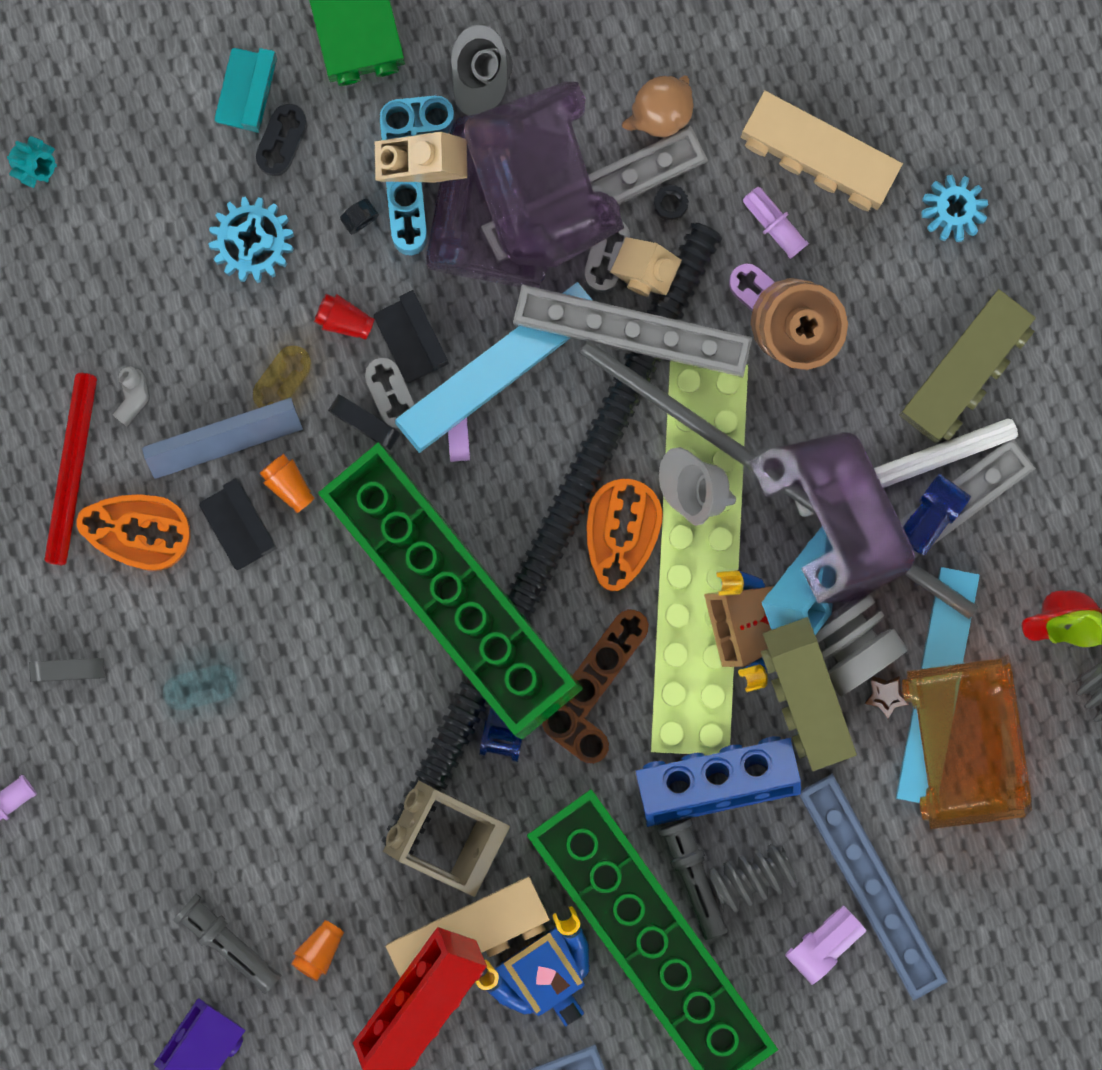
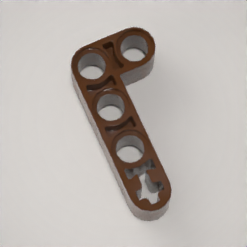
(601, 680)

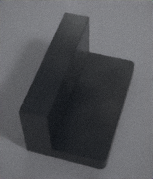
(410, 338)
(237, 525)

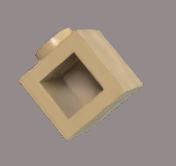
(645, 267)

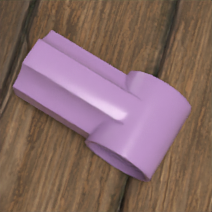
(820, 949)

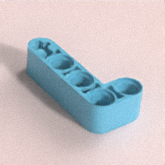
(416, 110)

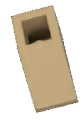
(421, 158)

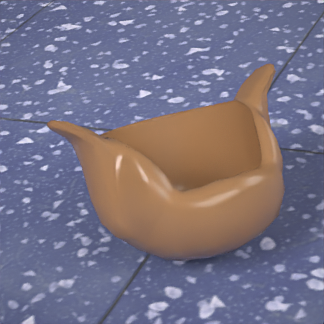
(661, 106)

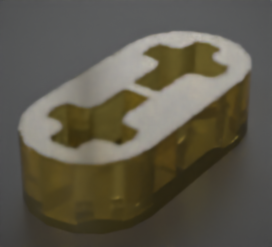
(276, 369)

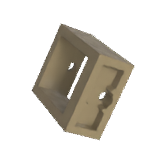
(476, 854)

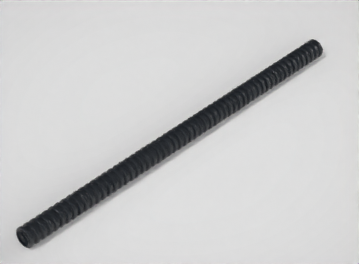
(566, 510)

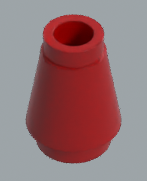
(342, 317)

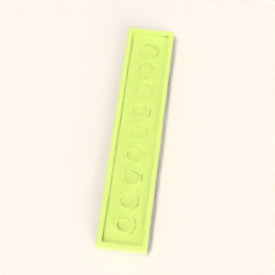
(689, 682)

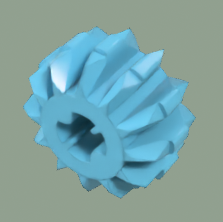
(968, 212)

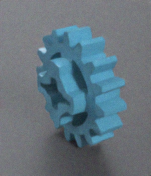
(268, 243)

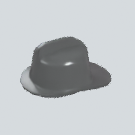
(480, 69)

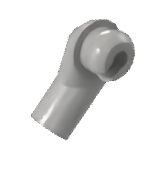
(135, 394)

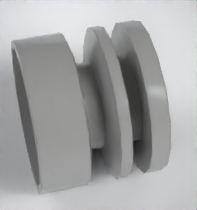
(856, 645)

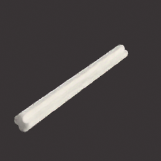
(941, 454)

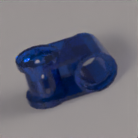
(497, 729)

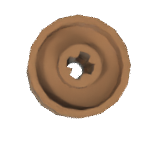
(778, 316)

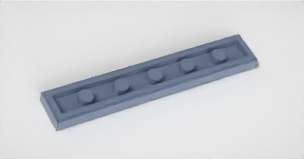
(872, 887)

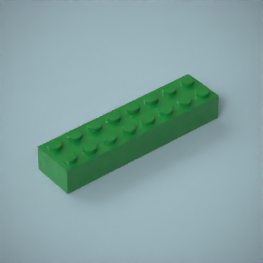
(450, 591)
(650, 938)

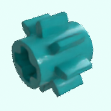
(32, 161)

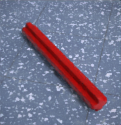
(70, 469)

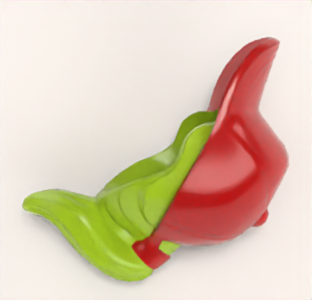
(1063, 609)

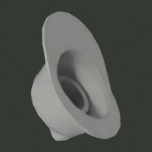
(694, 486)

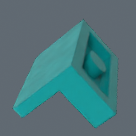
(246, 88)

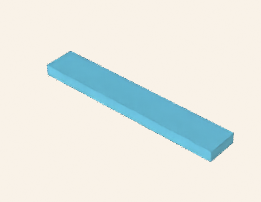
(479, 381)
(943, 645)

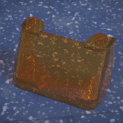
(970, 742)

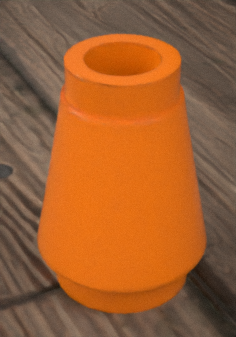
(287, 483)
(317, 952)

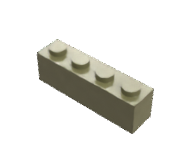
(967, 366)
(809, 694)

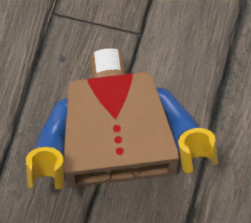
(739, 624)

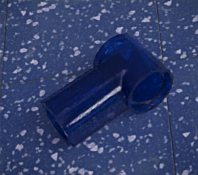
(938, 507)

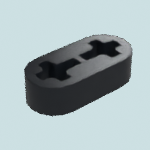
(272, 136)
(364, 422)

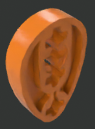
(601, 521)
(137, 553)

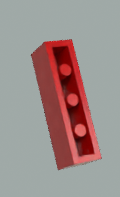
(420, 1002)

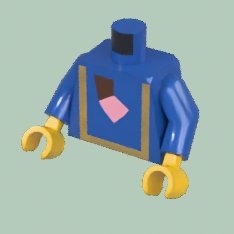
(543, 973)

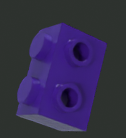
(201, 1040)

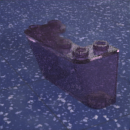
(852, 508)

